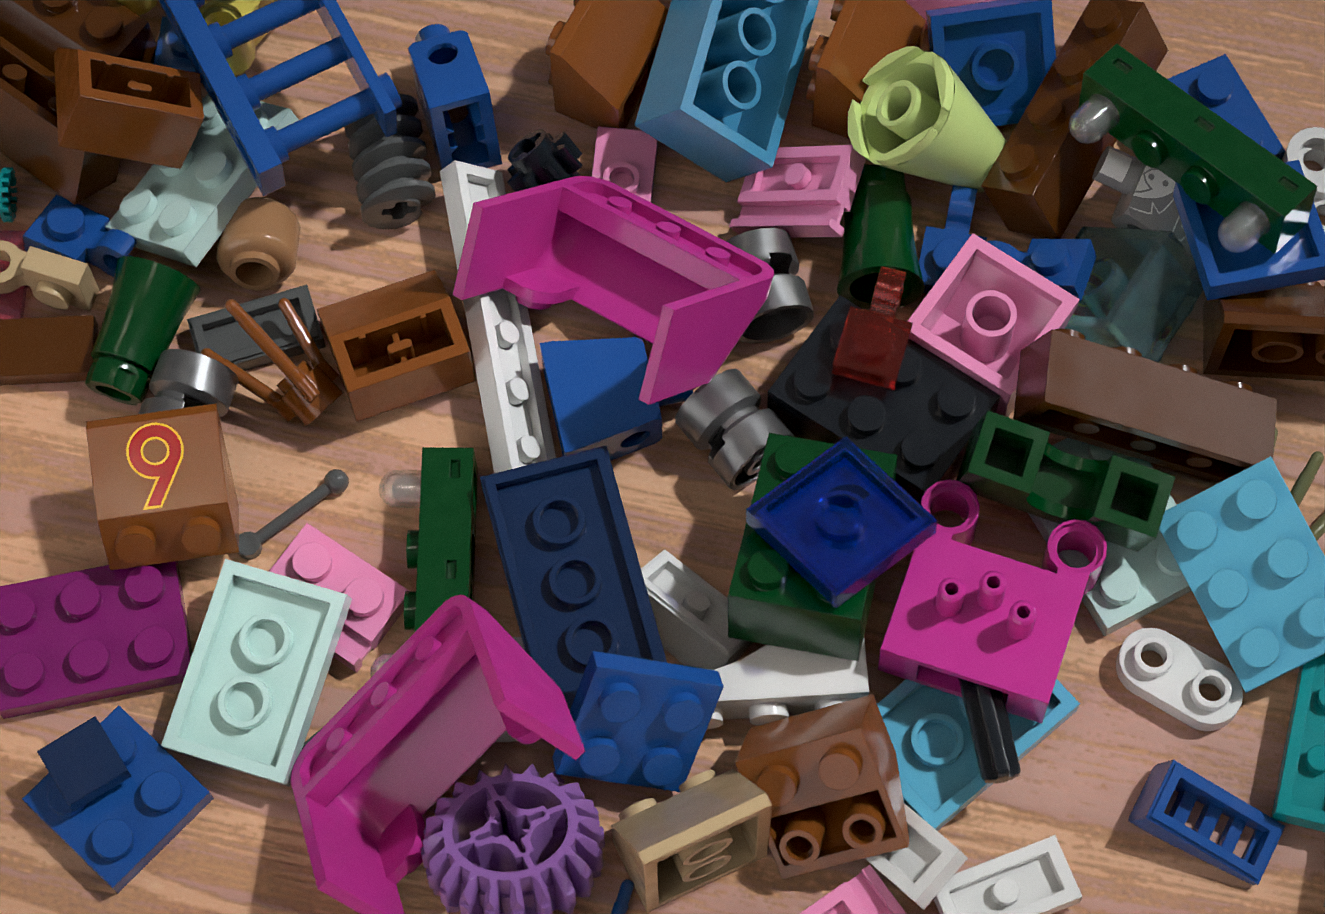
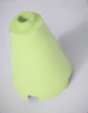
(923, 121)

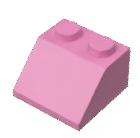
(987, 313)

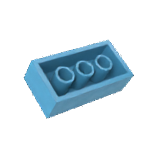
(726, 81)

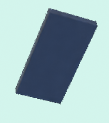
(571, 564)

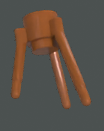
(305, 389)

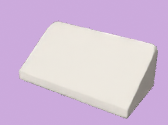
(690, 615)

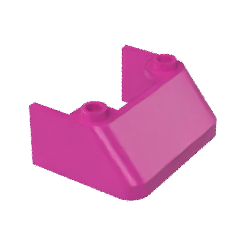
(624, 263)
(409, 741)

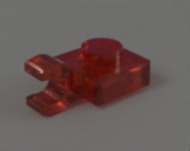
(874, 339)

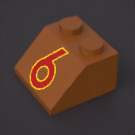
(163, 487)

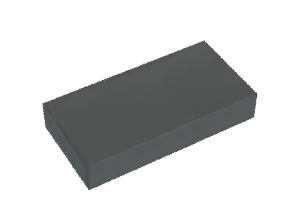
(228, 339)

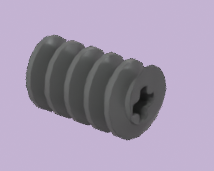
(390, 169)

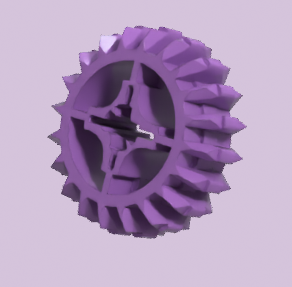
(513, 845)

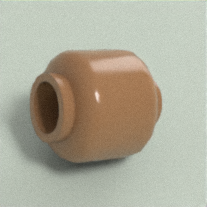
(259, 244)

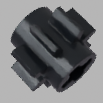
(542, 160)

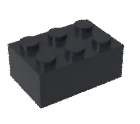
(920, 421)

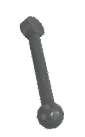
(250, 543)

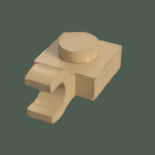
(52, 277)

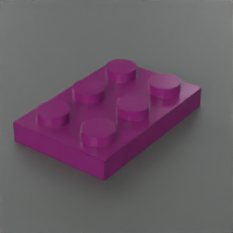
(91, 636)

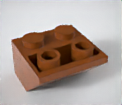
(859, 40)
(604, 59)
(126, 107)
(397, 345)
(828, 786)

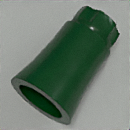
(878, 235)
(137, 327)

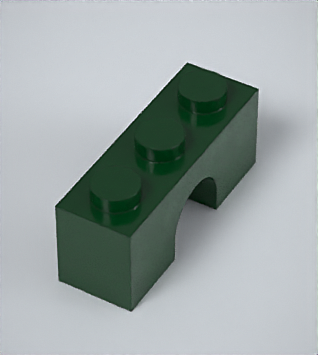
(1024, 471)

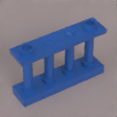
(240, 96)

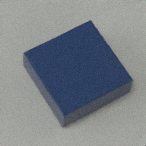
(84, 763)

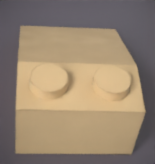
(693, 836)

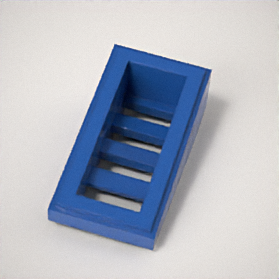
(1171, 828)

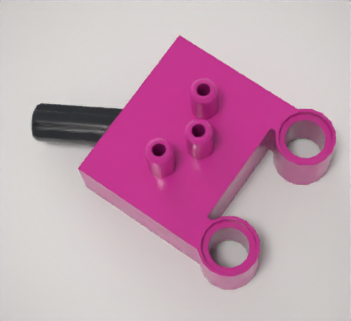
(988, 623)

